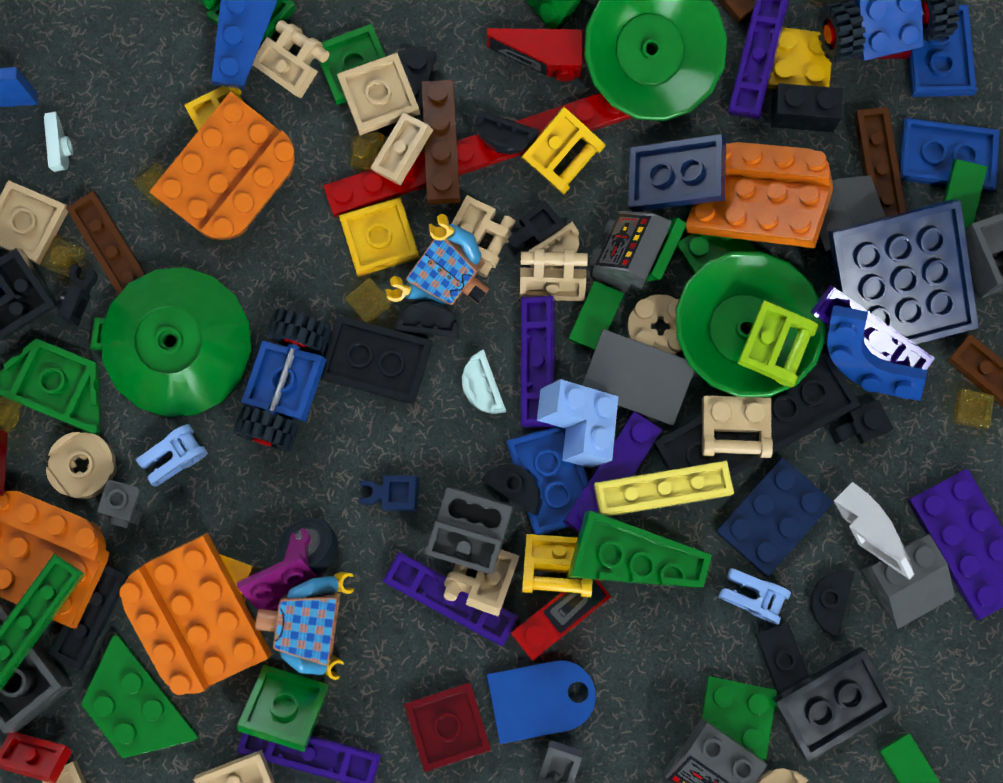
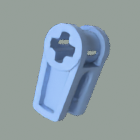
(185, 454)
(764, 591)

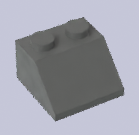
(851, 203)
(927, 589)

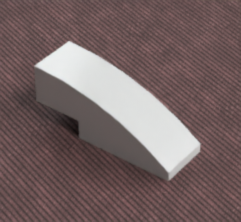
(873, 528)

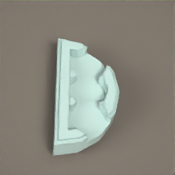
(57, 144)
(480, 385)

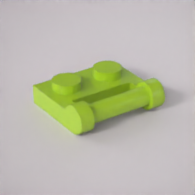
(767, 341)

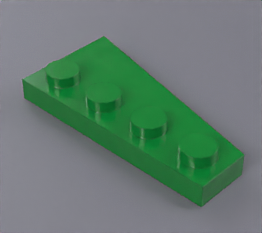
(628, 554)

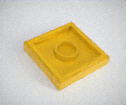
(379, 236)

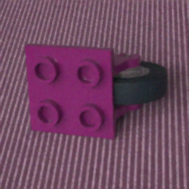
(302, 553)

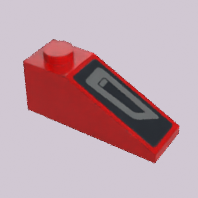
(544, 50)
(557, 619)

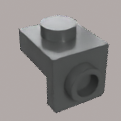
(119, 504)
(560, 764)

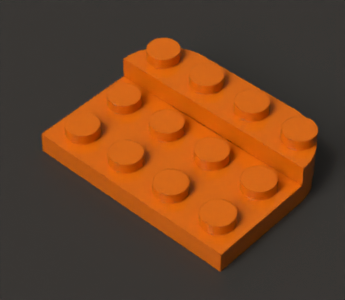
(227, 171)
(769, 196)
(35, 532)
(192, 617)

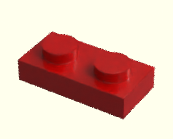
(33, 757)

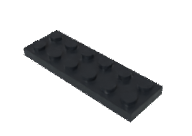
(794, 414)

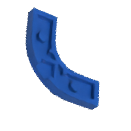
(857, 363)

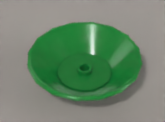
(681, 71)
(729, 295)
(208, 349)

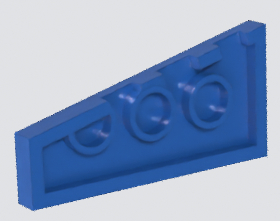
(238, 39)

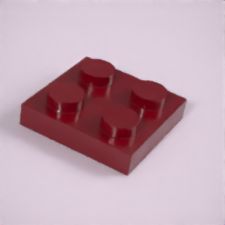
(447, 727)

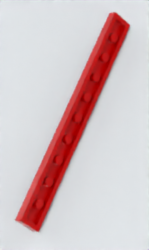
(371, 188)

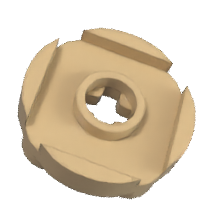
(646, 313)
(62, 462)

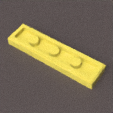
(663, 489)

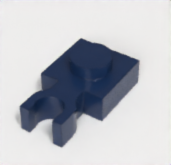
(396, 493)

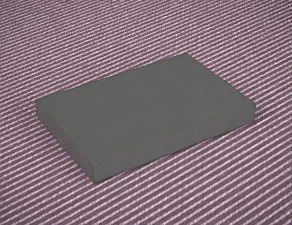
(640, 375)

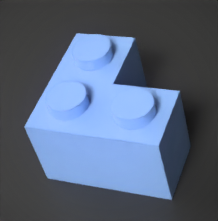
(586, 416)

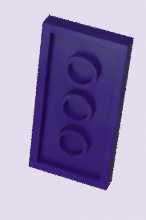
(967, 538)

